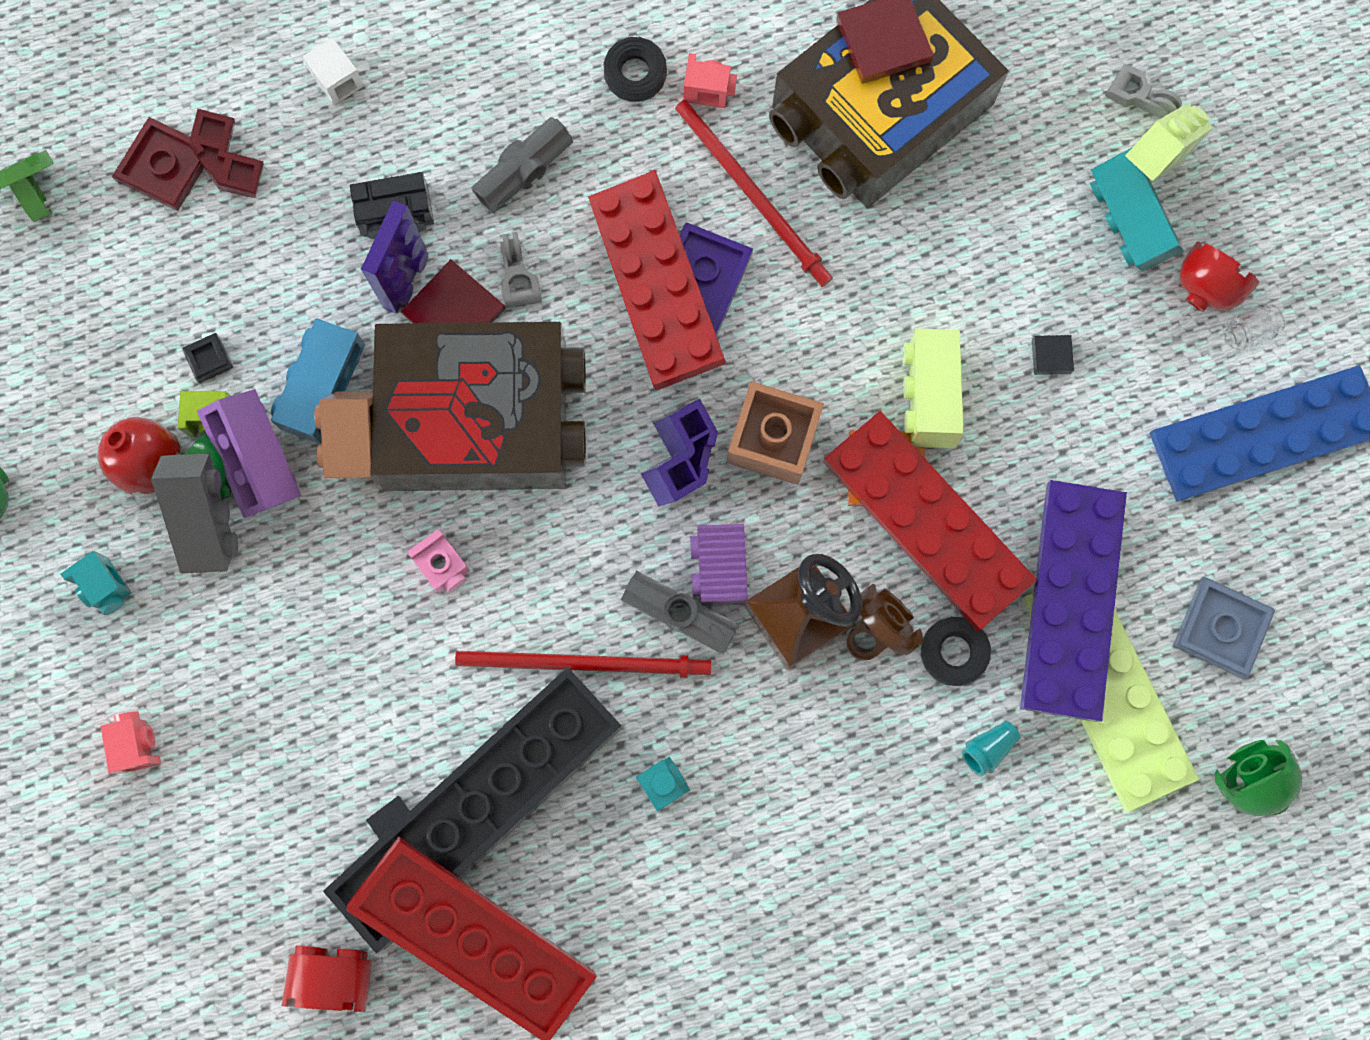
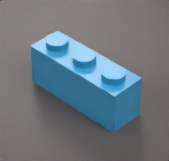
(321, 369)

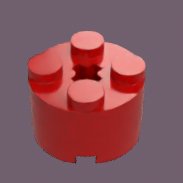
(327, 981)

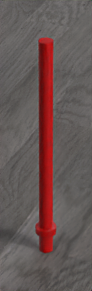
(809, 261)
(584, 663)

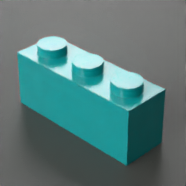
(1135, 212)

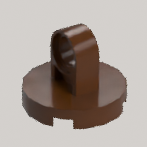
(887, 621)

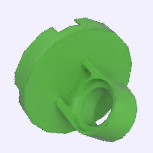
(25, 187)

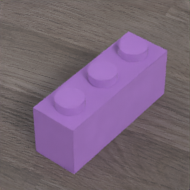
(249, 452)

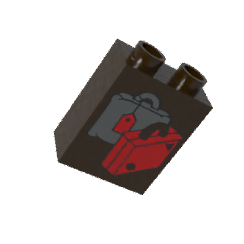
(474, 406)

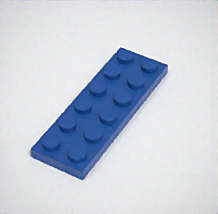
(1265, 433)

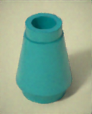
(989, 749)

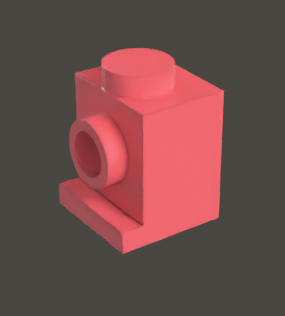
(708, 82)
(128, 744)

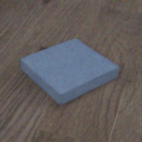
(1224, 628)

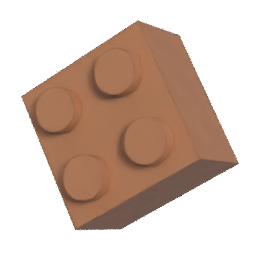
(774, 433)
(345, 434)

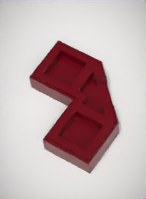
(211, 143)

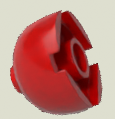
(1214, 279)
(132, 452)

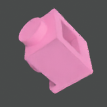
(431, 548)

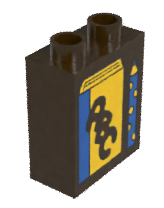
(892, 125)

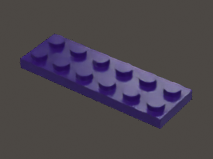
(1073, 601)

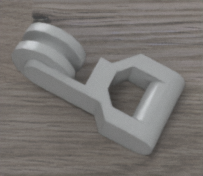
(1160, 106)
(509, 249)

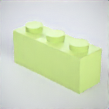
(1170, 140)
(934, 388)

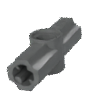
(522, 164)
(657, 599)

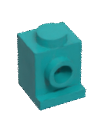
(97, 583)
(663, 783)

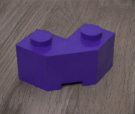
(689, 440)

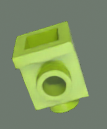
(189, 404)

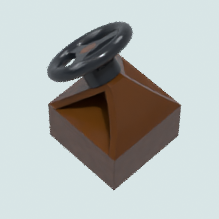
(805, 609)

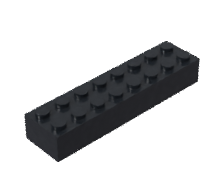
(492, 789)

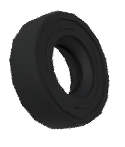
(635, 49)
(942, 671)

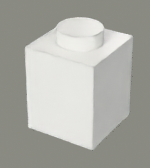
(333, 70)

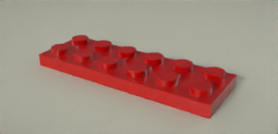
(656, 281)
(929, 521)
(471, 940)

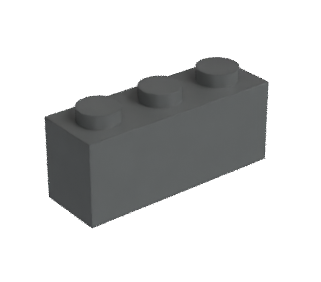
(195, 513)

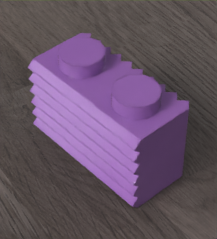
(721, 565)

